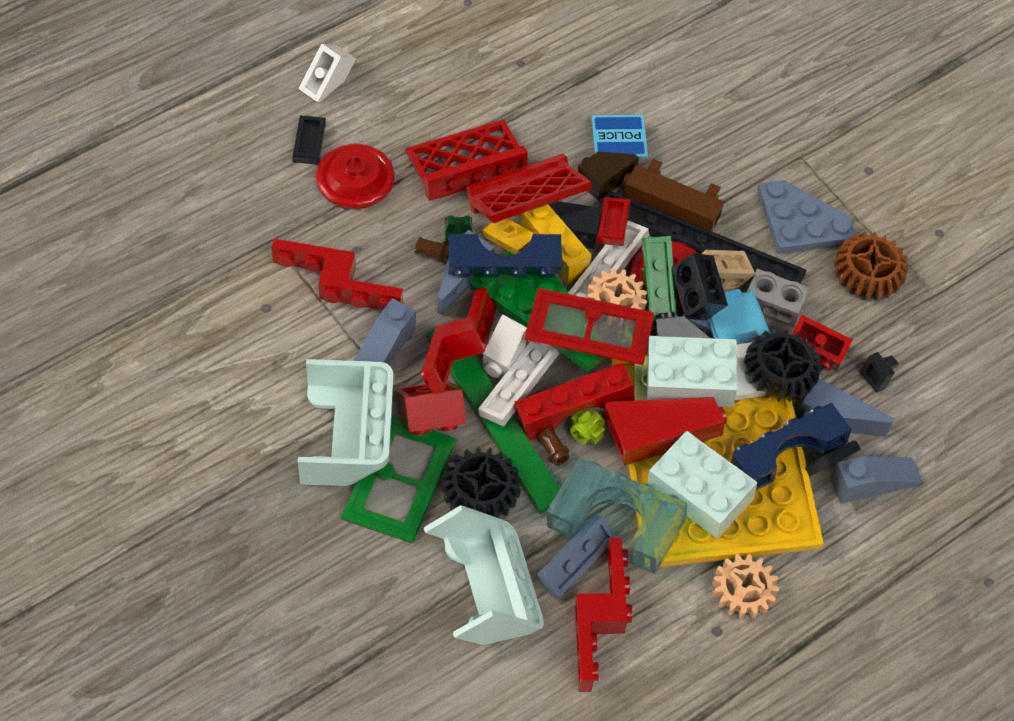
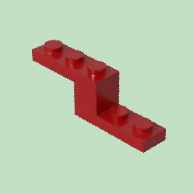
(337, 274)
(458, 341)
(602, 614)

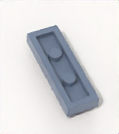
(576, 556)

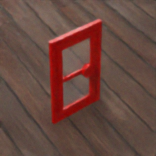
(590, 326)

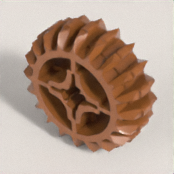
(871, 266)

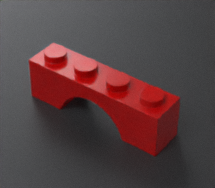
(557, 403)

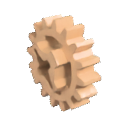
(617, 289)
(750, 599)

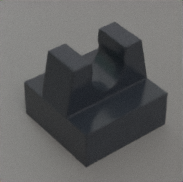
(878, 370)

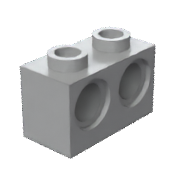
(774, 299)

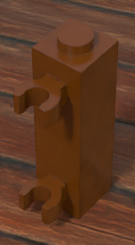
(673, 197)

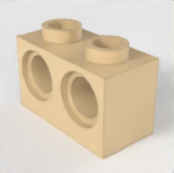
(732, 268)

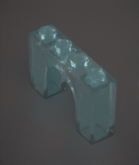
(593, 485)

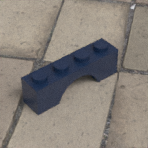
(470, 257)
(819, 430)

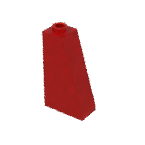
(653, 426)

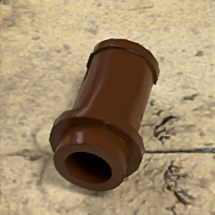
(432, 249)
(556, 451)

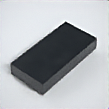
(309, 140)
(832, 457)

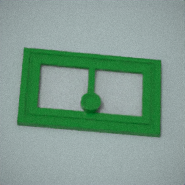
(401, 492)

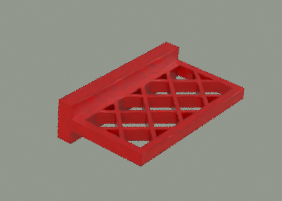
(471, 171)
(526, 188)

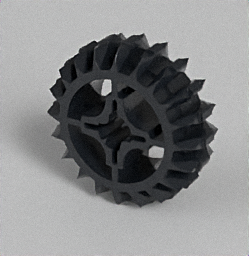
(782, 365)
(460, 476)

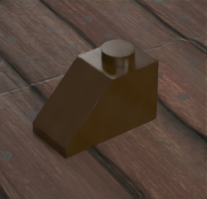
(606, 171)

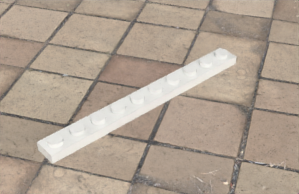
(538, 357)

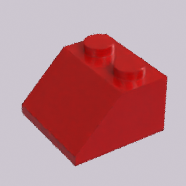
(425, 411)

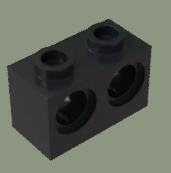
(699, 286)

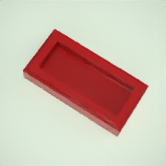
(613, 221)

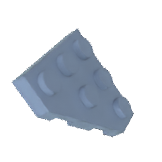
(801, 220)

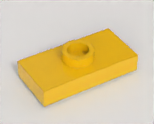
(508, 235)

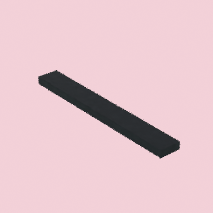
(701, 239)

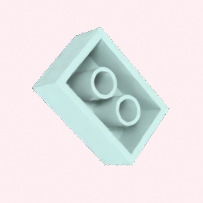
(692, 369)
(706, 481)

